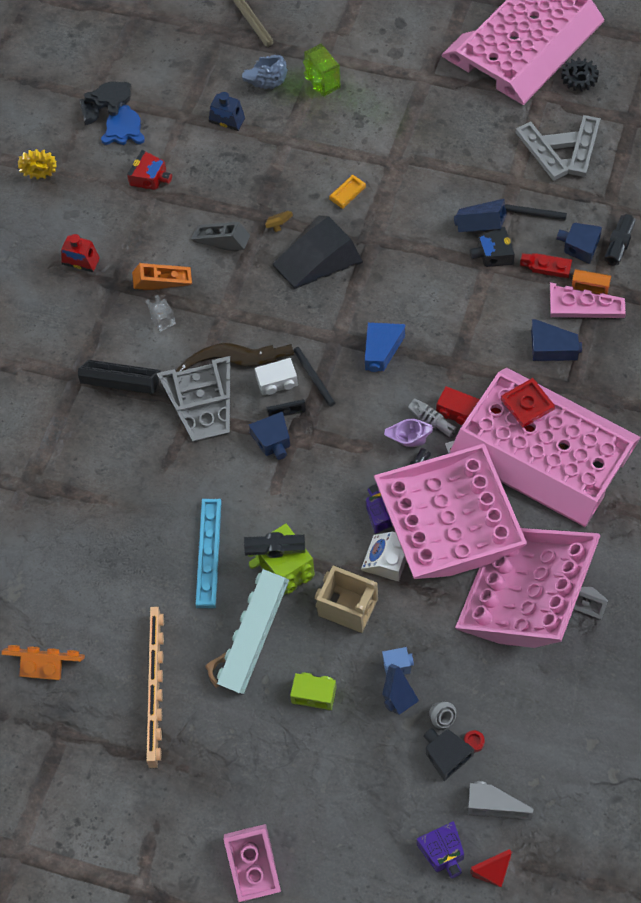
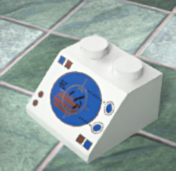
(385, 556)

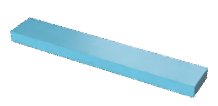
(208, 553)

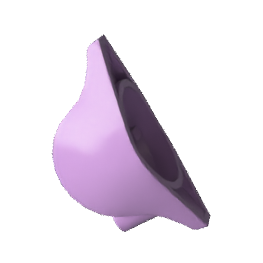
(409, 432)

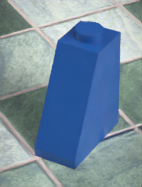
(382, 344)

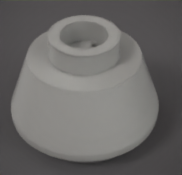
(442, 714)

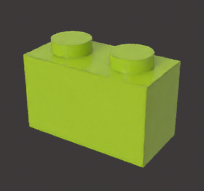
(313, 691)

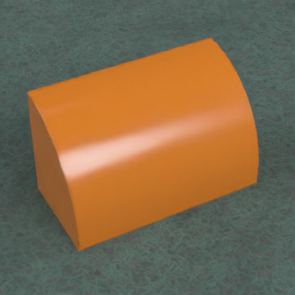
(591, 281)

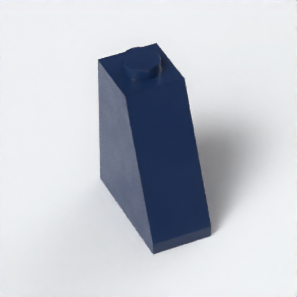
(481, 216)
(553, 343)

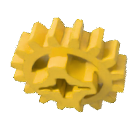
(37, 164)

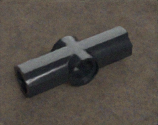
(620, 240)
(274, 544)

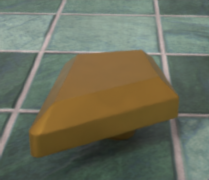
(278, 219)

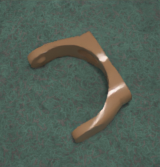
(212, 665)

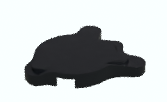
(110, 95)

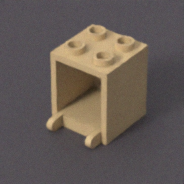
(355, 602)

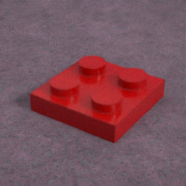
(527, 402)

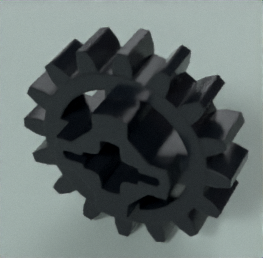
(580, 74)

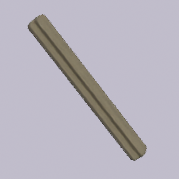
(254, 22)

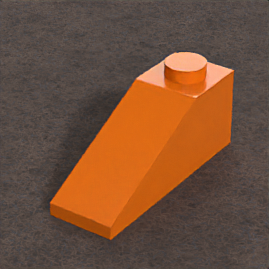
(160, 276)

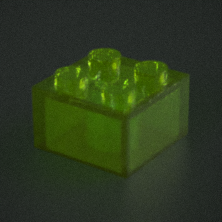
(321, 70)

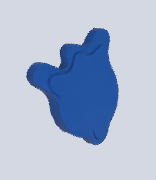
(123, 127)

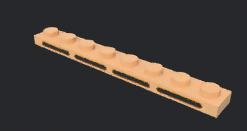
(155, 694)

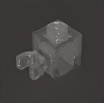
(161, 313)

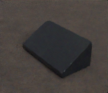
(287, 408)

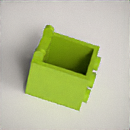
(295, 566)

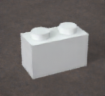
(276, 377)

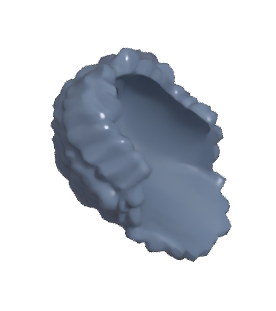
(267, 72)

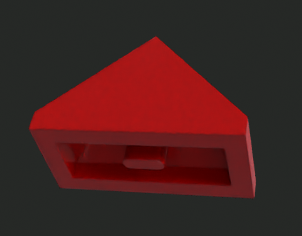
(493, 869)

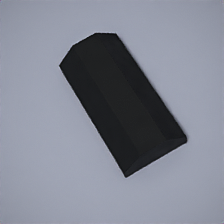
(119, 376)

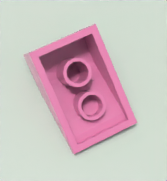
(252, 863)

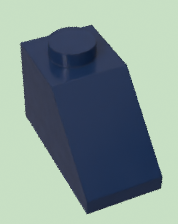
(397, 691)

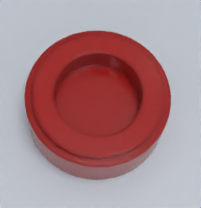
(475, 739)

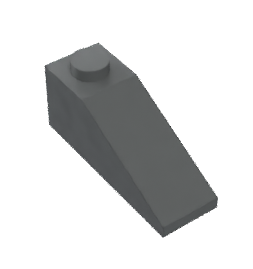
(222, 235)

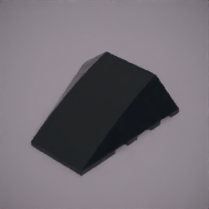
(317, 253)

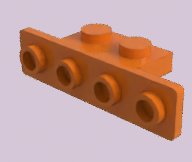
(41, 663)

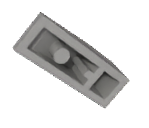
(491, 801)

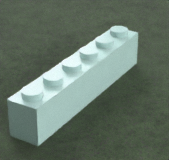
(252, 631)

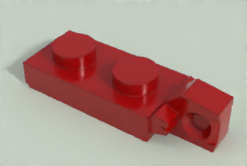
(547, 264)

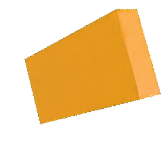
(347, 191)

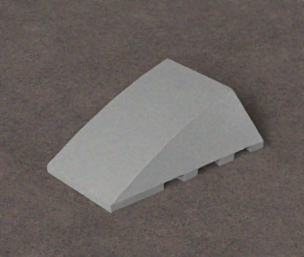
(201, 397)

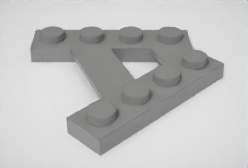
(543, 147)

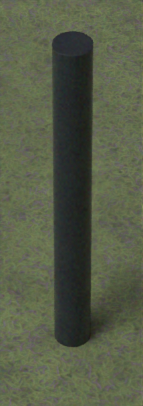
(537, 212)
(313, 375)

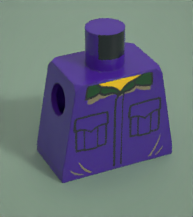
(377, 511)
(443, 849)

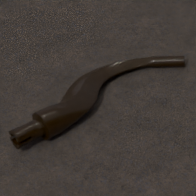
(239, 355)

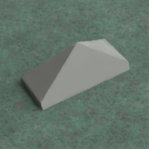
(591, 602)

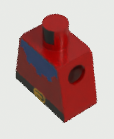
(148, 172)
(79, 253)

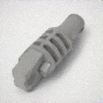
(431, 416)

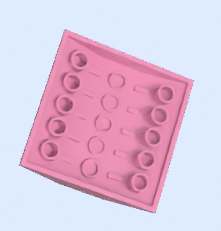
(450, 513)
(531, 591)

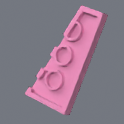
(584, 304)

